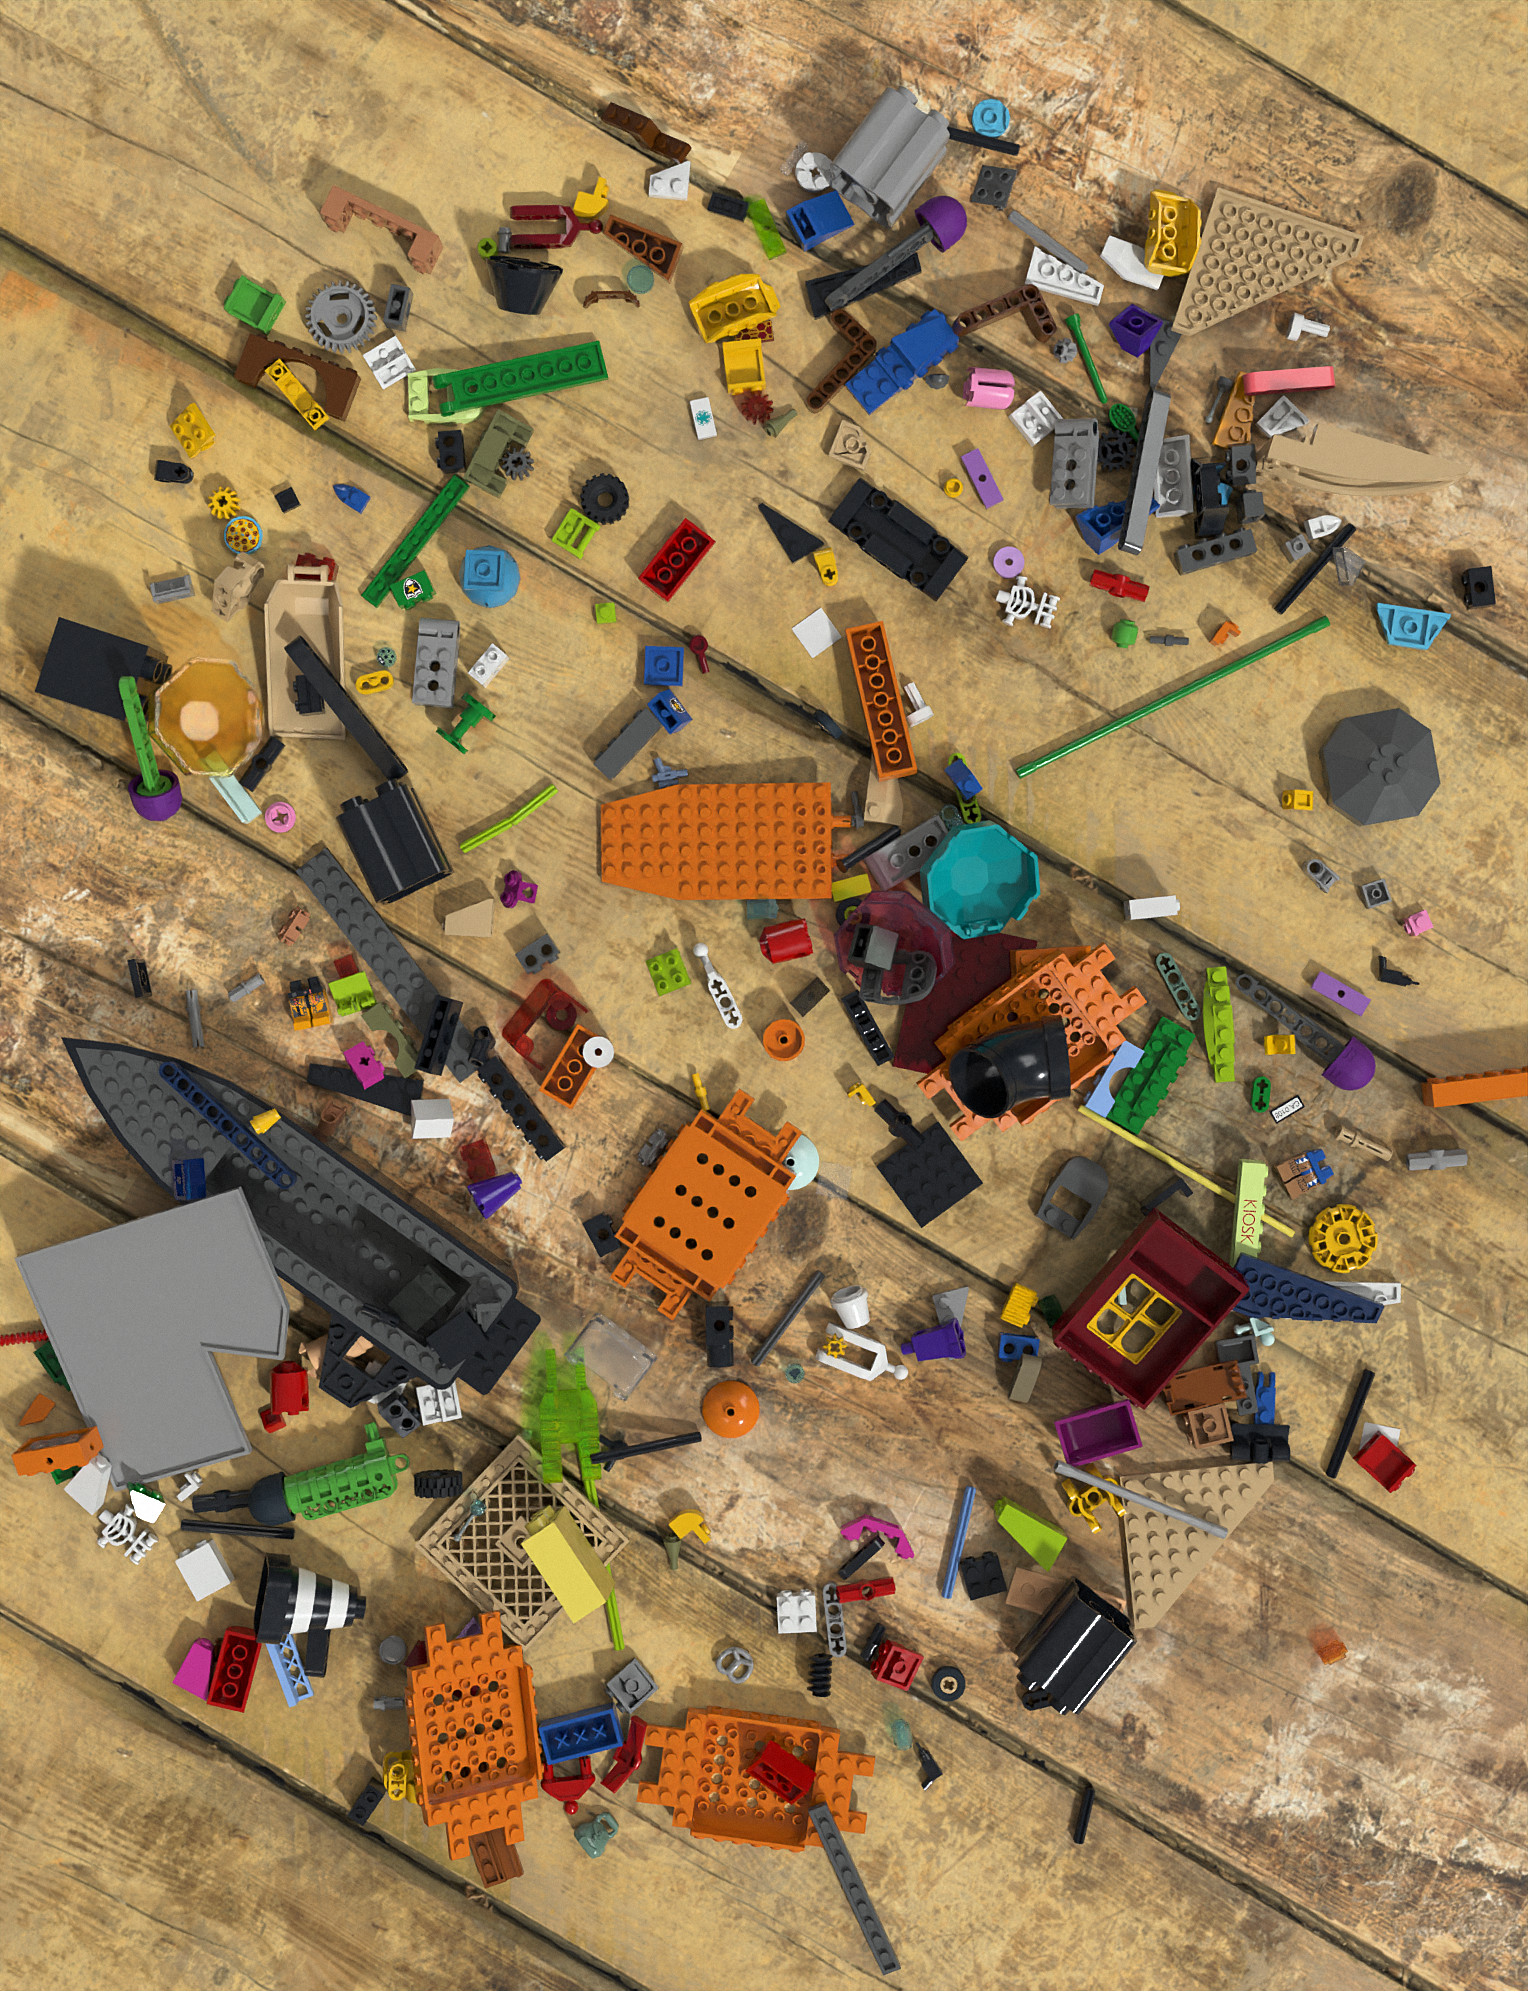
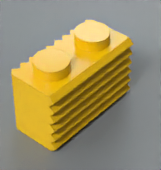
(1018, 1305)

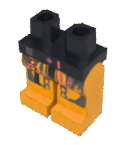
(309, 1006)

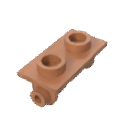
(288, 931)

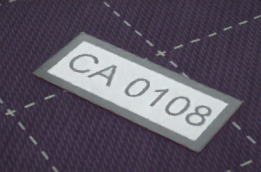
(1287, 1109)

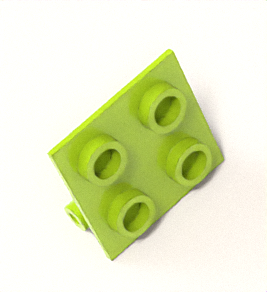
(668, 972)
(352, 993)

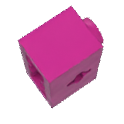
(367, 1074)

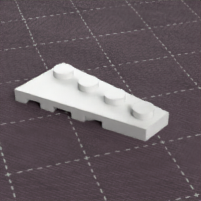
(1062, 279)

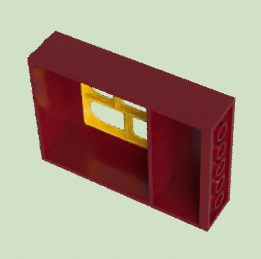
(1173, 1269)

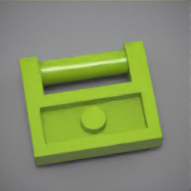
(570, 530)

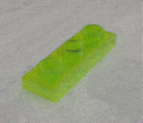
(770, 239)

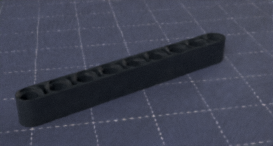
(345, 708)

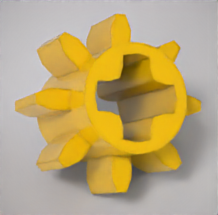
(834, 1340)

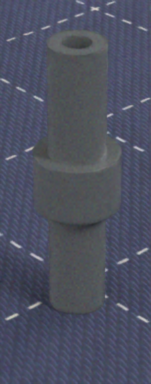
(1169, 640)

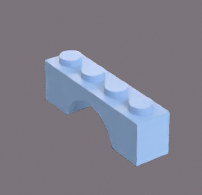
(1099, 1098)

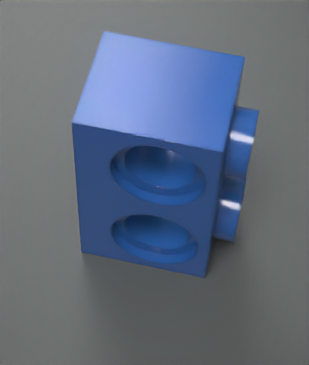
(1019, 1342)

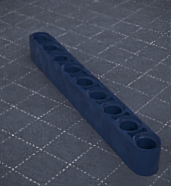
(218, 1122)

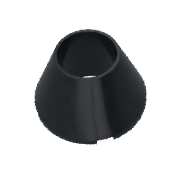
(521, 283)

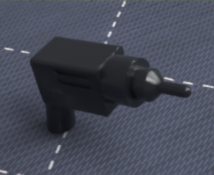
(1391, 976)
(930, 1766)

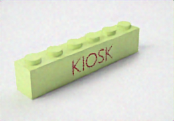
(1248, 1208)

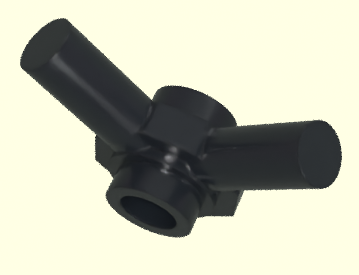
(611, 1445)

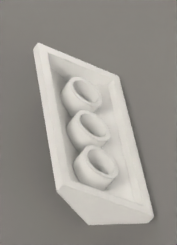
(1174, 478)

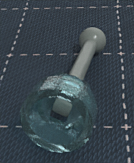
(477, 1509)

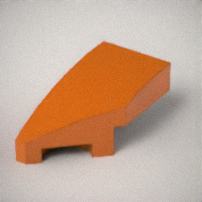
(38, 1410)

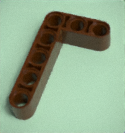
(1005, 309)
(845, 364)

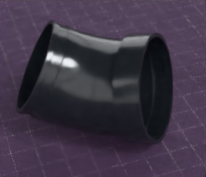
(1013, 1067)

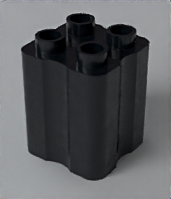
(393, 842)
(1074, 1647)

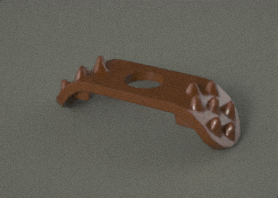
(600, 295)

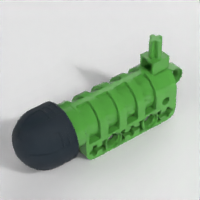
(280, 1497)

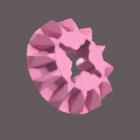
(272, 813)

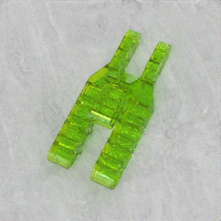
(561, 1425)

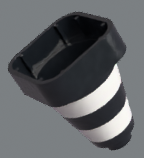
(301, 1601)

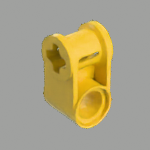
(825, 563)

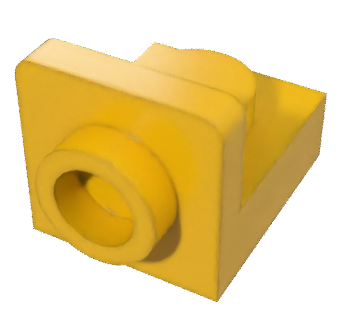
(1297, 800)
(1279, 1044)
(864, 1096)

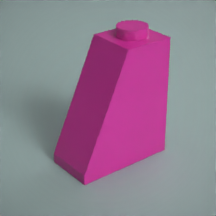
(197, 1669)

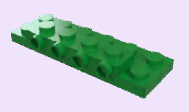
(1150, 1078)

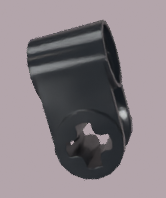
(170, 472)

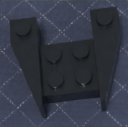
(1210, 512)

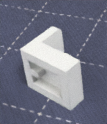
(187, 1489)

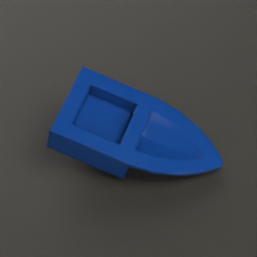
(352, 497)

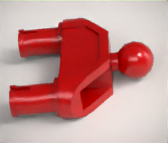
(568, 1787)

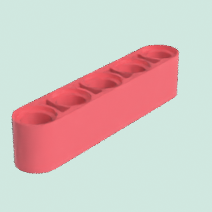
(1288, 381)

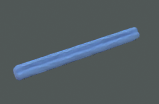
(958, 1542)

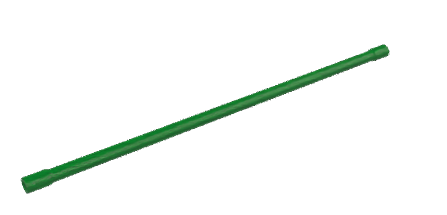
(1312, 627)

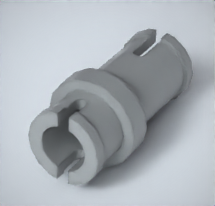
(388, 1703)

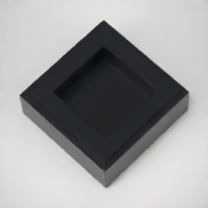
(287, 500)

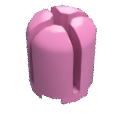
(989, 388)

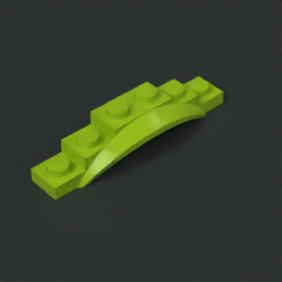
(1219, 1024)

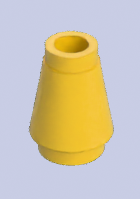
(265, 1120)

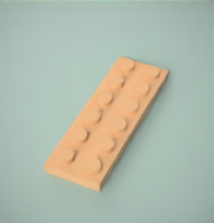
(1036, 1591)

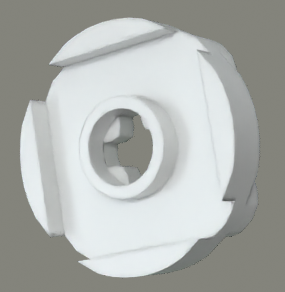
(804, 177)

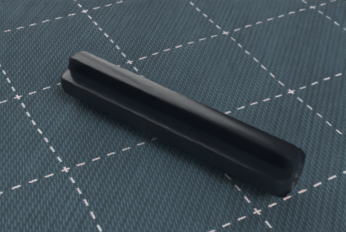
(1084, 1815)

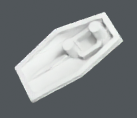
(1129, 263)

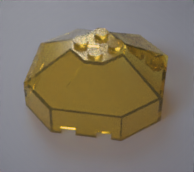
(206, 718)

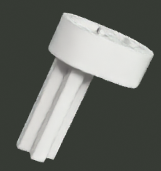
(1298, 323)
(922, 711)

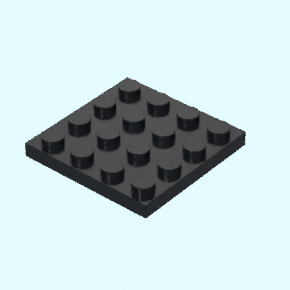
(931, 1176)

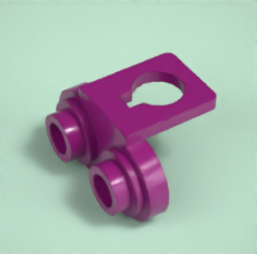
(514, 888)

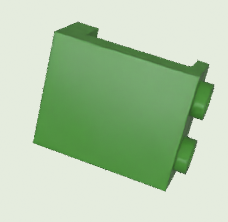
(254, 305)

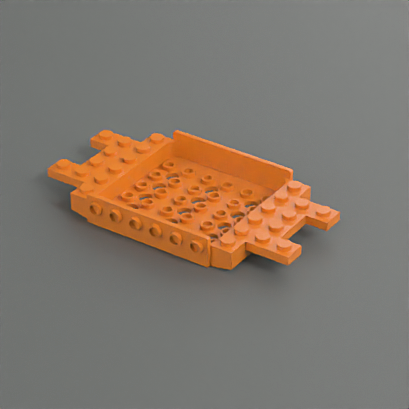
(1081, 996)
(743, 1151)
(690, 1764)
(482, 1798)

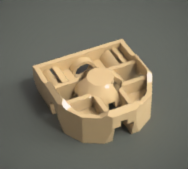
(234, 587)

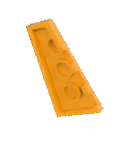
(1236, 417)

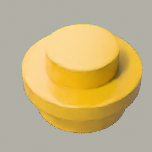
(953, 487)

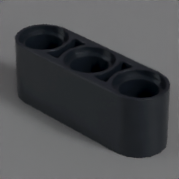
(317, 1653)

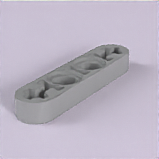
(834, 1619)

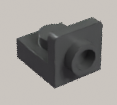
(489, 1306)

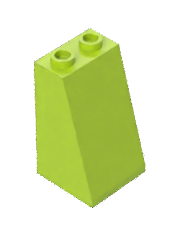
(1031, 1531)

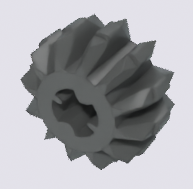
(515, 458)

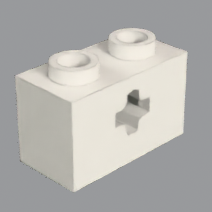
(488, 665)

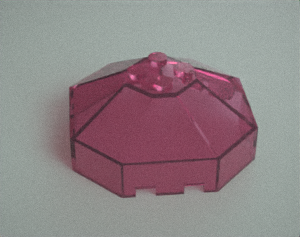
(911, 920)

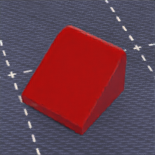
(272, 1422)

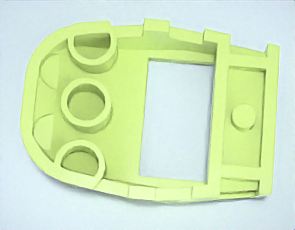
(419, 400)

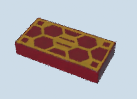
(762, 330)

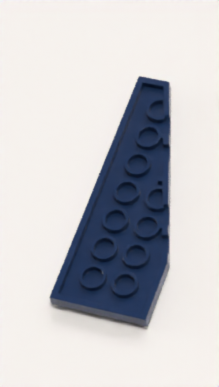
(1288, 1294)

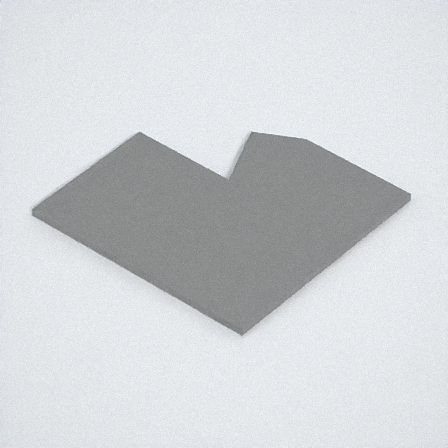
(139, 1323)

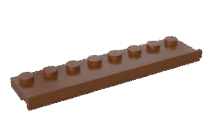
(493, 1858)

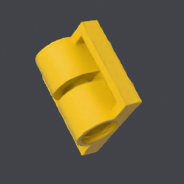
(193, 431)

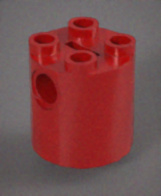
(786, 941)
(289, 1388)

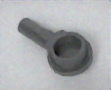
(857, 818)

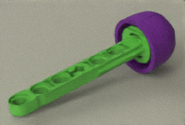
(153, 792)

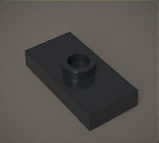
(728, 207)

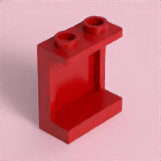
(1385, 1462)

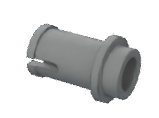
(504, 240)

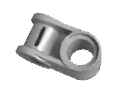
(1322, 877)

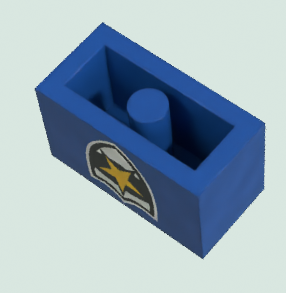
(669, 711)

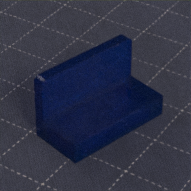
(189, 1178)

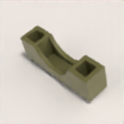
(381, 1018)

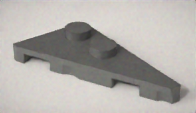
(1161, 350)

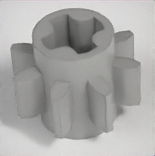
(1065, 350)

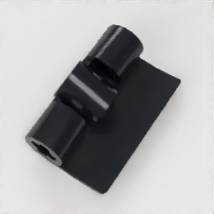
(1260, 1443)

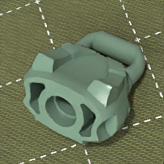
(594, 1836)

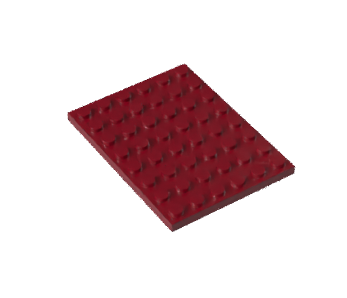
(978, 971)

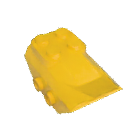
(1172, 234)
(732, 306)

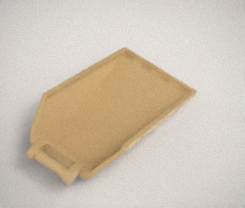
(316, 614)

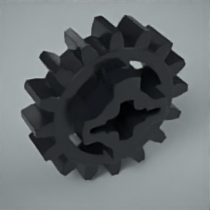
(1120, 454)

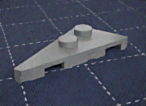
(951, 1305)

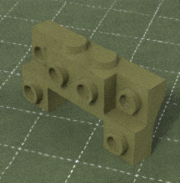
(492, 449)

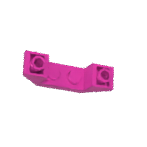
(853, 1529)

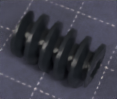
(820, 1673)

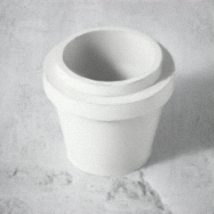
(851, 1306)

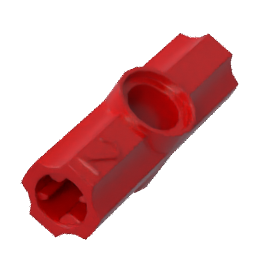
(1119, 585)
(877, 1588)

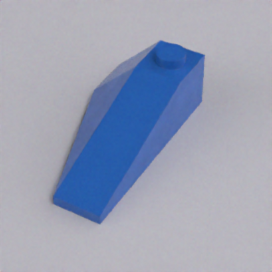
(1103, 524)

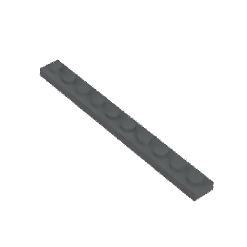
(854, 1888)

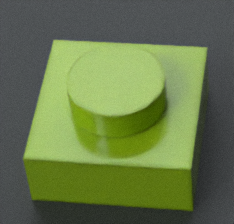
(605, 613)

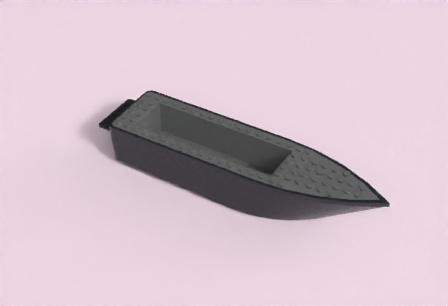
(336, 1233)

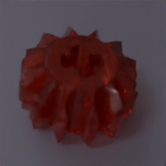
(764, 409)

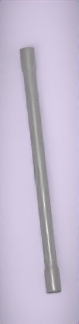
(1071, 1471)

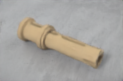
(1355, 1139)

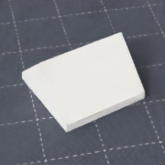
(431, 1118)

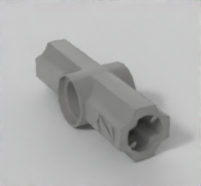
(1436, 1159)

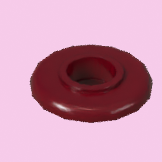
(558, 1024)

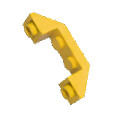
(297, 394)

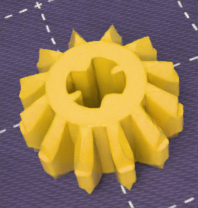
(221, 496)

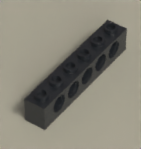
(486, 1074)

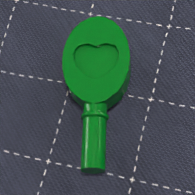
(1123, 419)

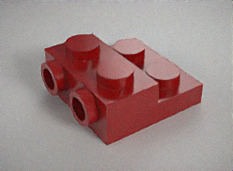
(896, 1665)

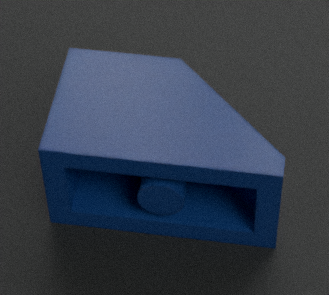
(963, 779)

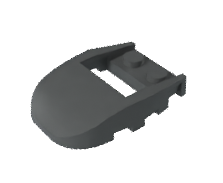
(917, 982)
(1083, 1179)

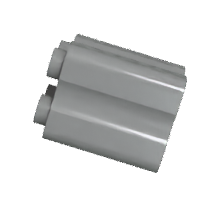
(890, 156)

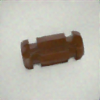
(217, 1648)

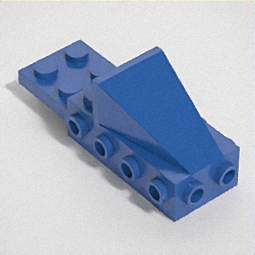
(903, 361)

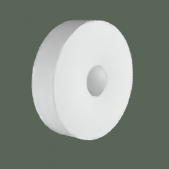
(607, 1052)

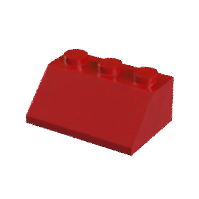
(781, 1772)

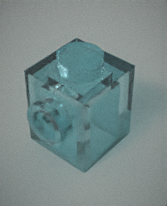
(762, 909)

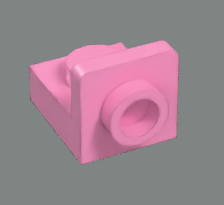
(1417, 923)

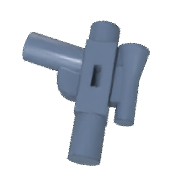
(666, 775)

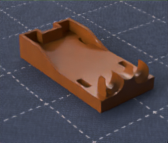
(1204, 1387)

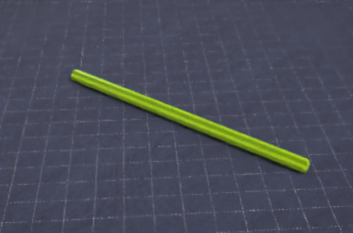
(611, 1604)

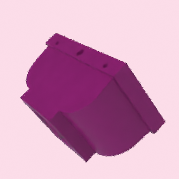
(1097, 1432)

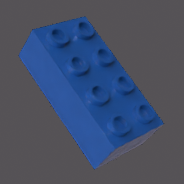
(581, 1733)

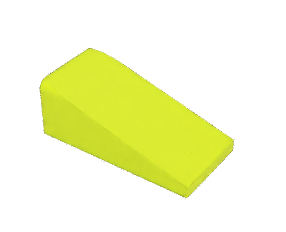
(851, 887)

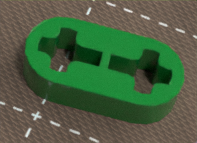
(1265, 1095)

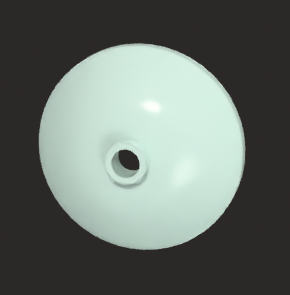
(805, 1162)

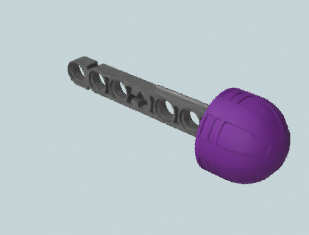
(940, 221)
(1349, 1065)

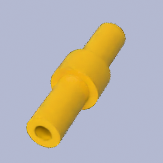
(700, 1091)

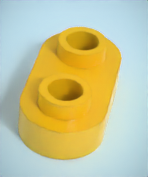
(375, 682)

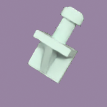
(1257, 1328)

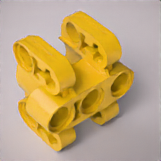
(1085, 1505)
(402, 1778)

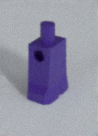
(937, 1342)

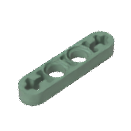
(1180, 984)

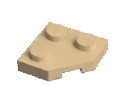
(850, 446)

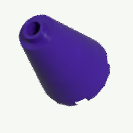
(494, 1192)

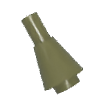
(776, 425)
(672, 1544)

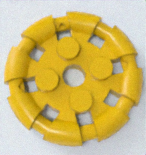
(1331, 1238)

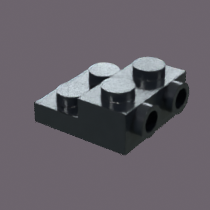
(983, 1575)

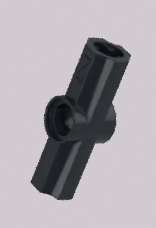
(269, 752)
(900, 1124)
(220, 1501)

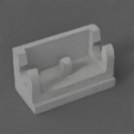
(172, 589)

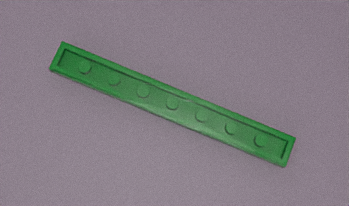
(415, 541)

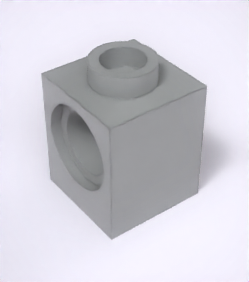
(1295, 548)

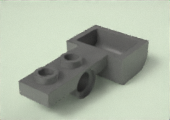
(1245, 1351)

